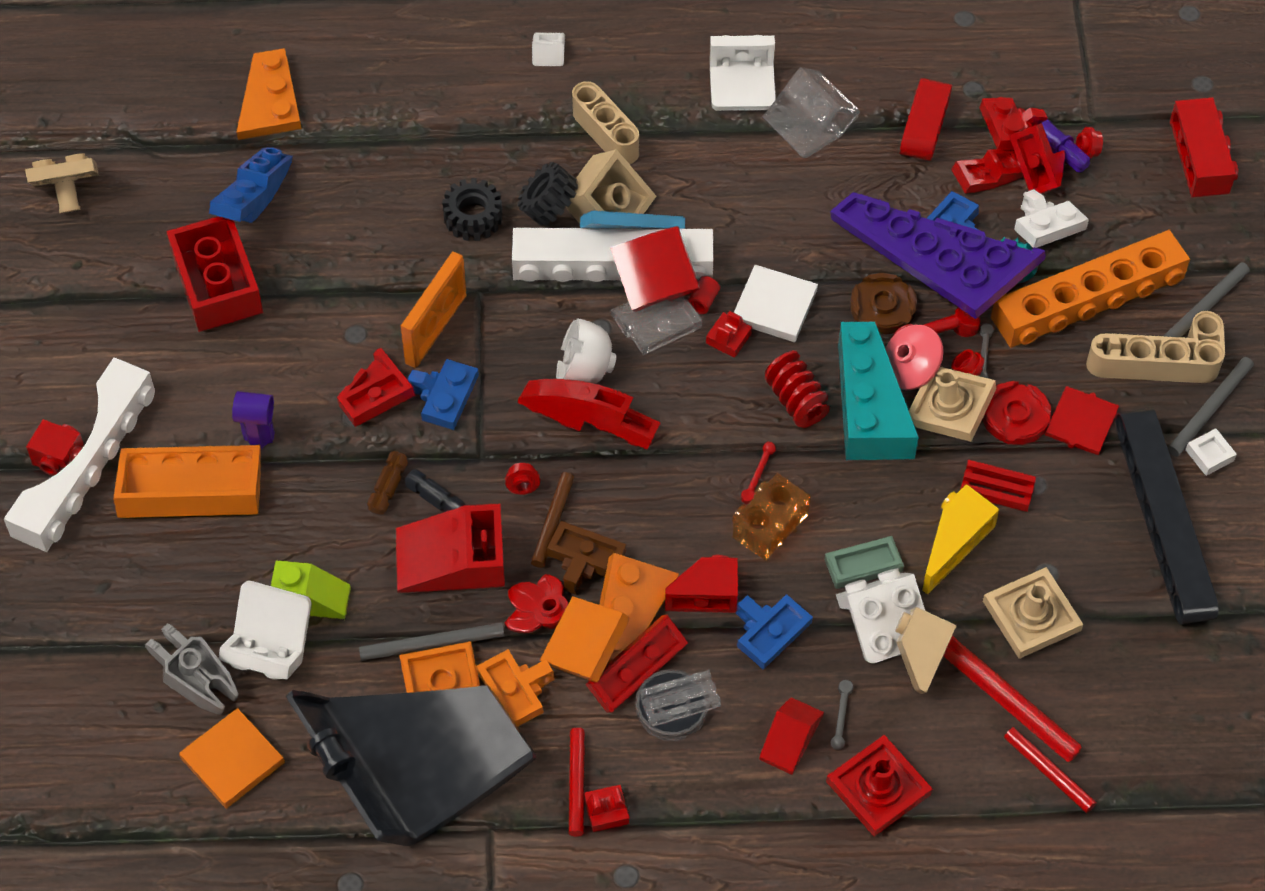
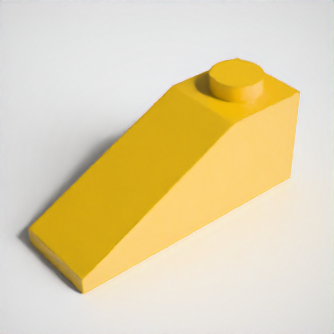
(962, 526)

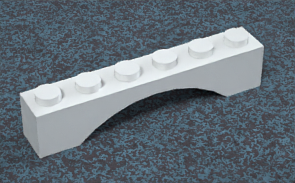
(43, 510)

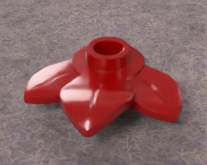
(534, 603)

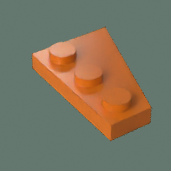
(268, 98)
(636, 591)

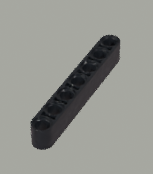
(1166, 516)

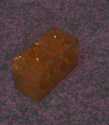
(777, 520)

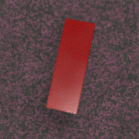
(637, 663)

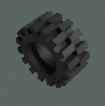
(547, 193)
(472, 224)

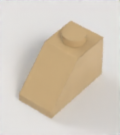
(922, 645)

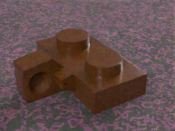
(581, 553)

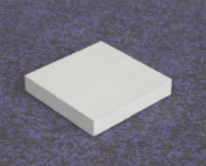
(776, 302)

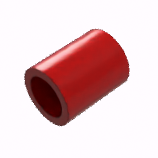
(703, 298)

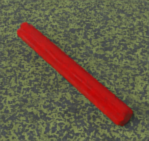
(1012, 700)

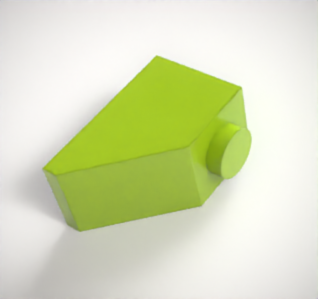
(327, 593)

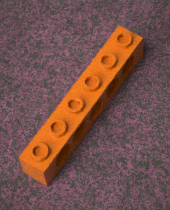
(1141, 267)

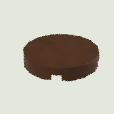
(885, 301)

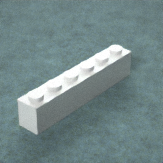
(587, 255)

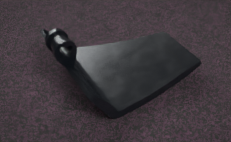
(414, 755)

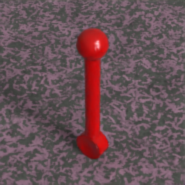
(748, 494)

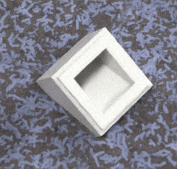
(548, 49)

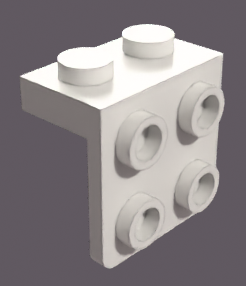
(742, 72)
(878, 609)
(268, 631)

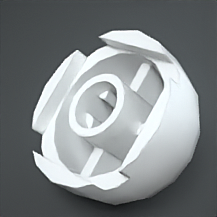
(586, 353)

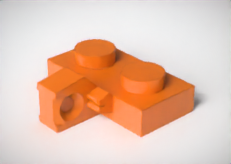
(516, 685)

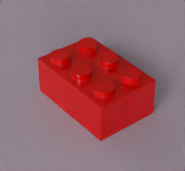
(215, 272)

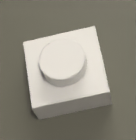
(1211, 452)

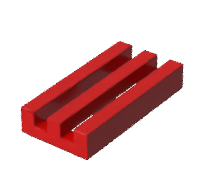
(1000, 481)

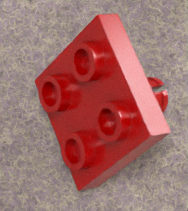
(879, 785)

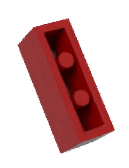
(1203, 147)

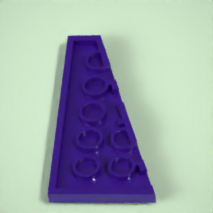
(940, 253)

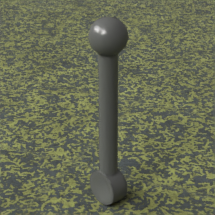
(986, 332)
(845, 688)

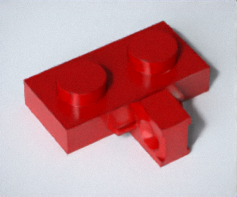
(1005, 119)

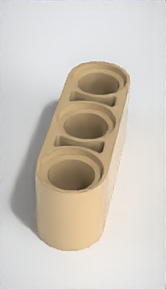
(605, 121)

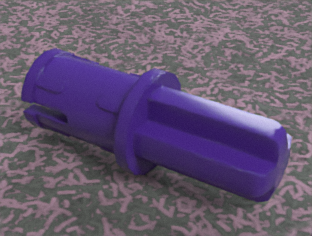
(1073, 154)

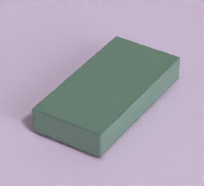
(863, 561)

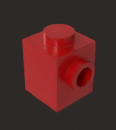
(54, 446)

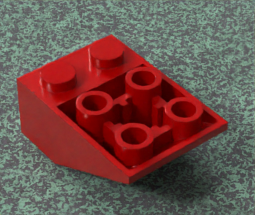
(452, 551)

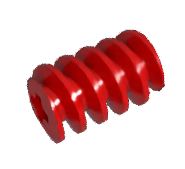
(797, 389)

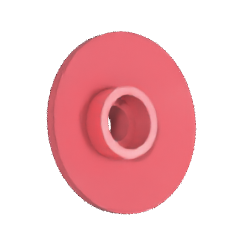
(923, 357)

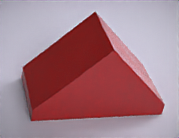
(790, 735)

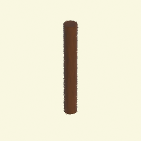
(552, 519)

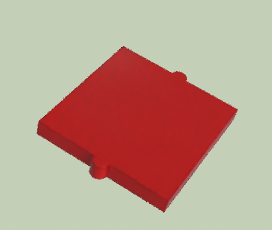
(1082, 420)

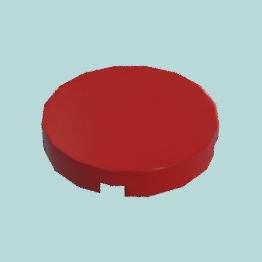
(1017, 413)

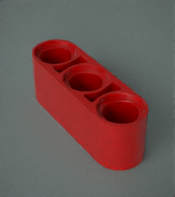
(925, 119)

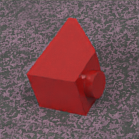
(705, 587)

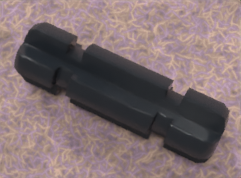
(432, 491)

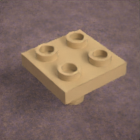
(63, 176)
(952, 403)
(1032, 612)

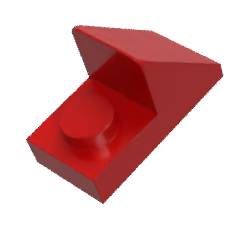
(1038, 163)

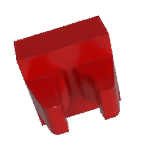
(729, 334)
(606, 808)

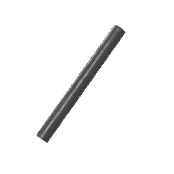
(1209, 300)
(1210, 406)
(431, 641)

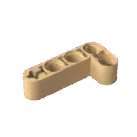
(1115, 354)

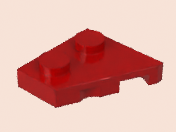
(374, 390)

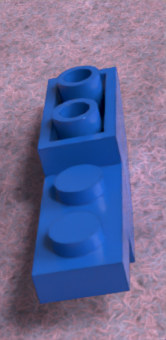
(254, 187)

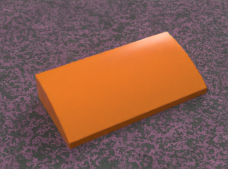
(188, 481)

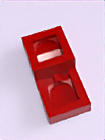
(991, 171)

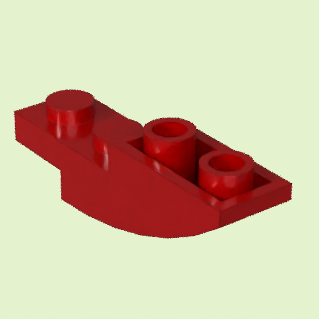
(580, 401)

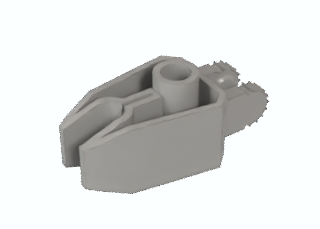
(193, 670)

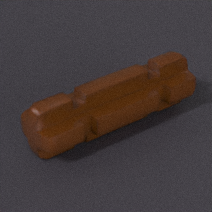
(387, 483)

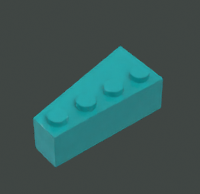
(872, 403)

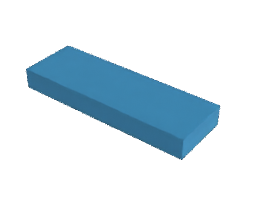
(607, 219)

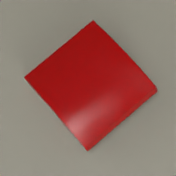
(655, 268)

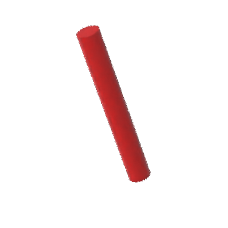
(1050, 770)
(576, 782)

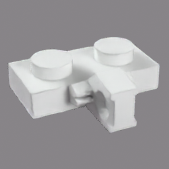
(1048, 222)

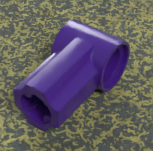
(255, 416)

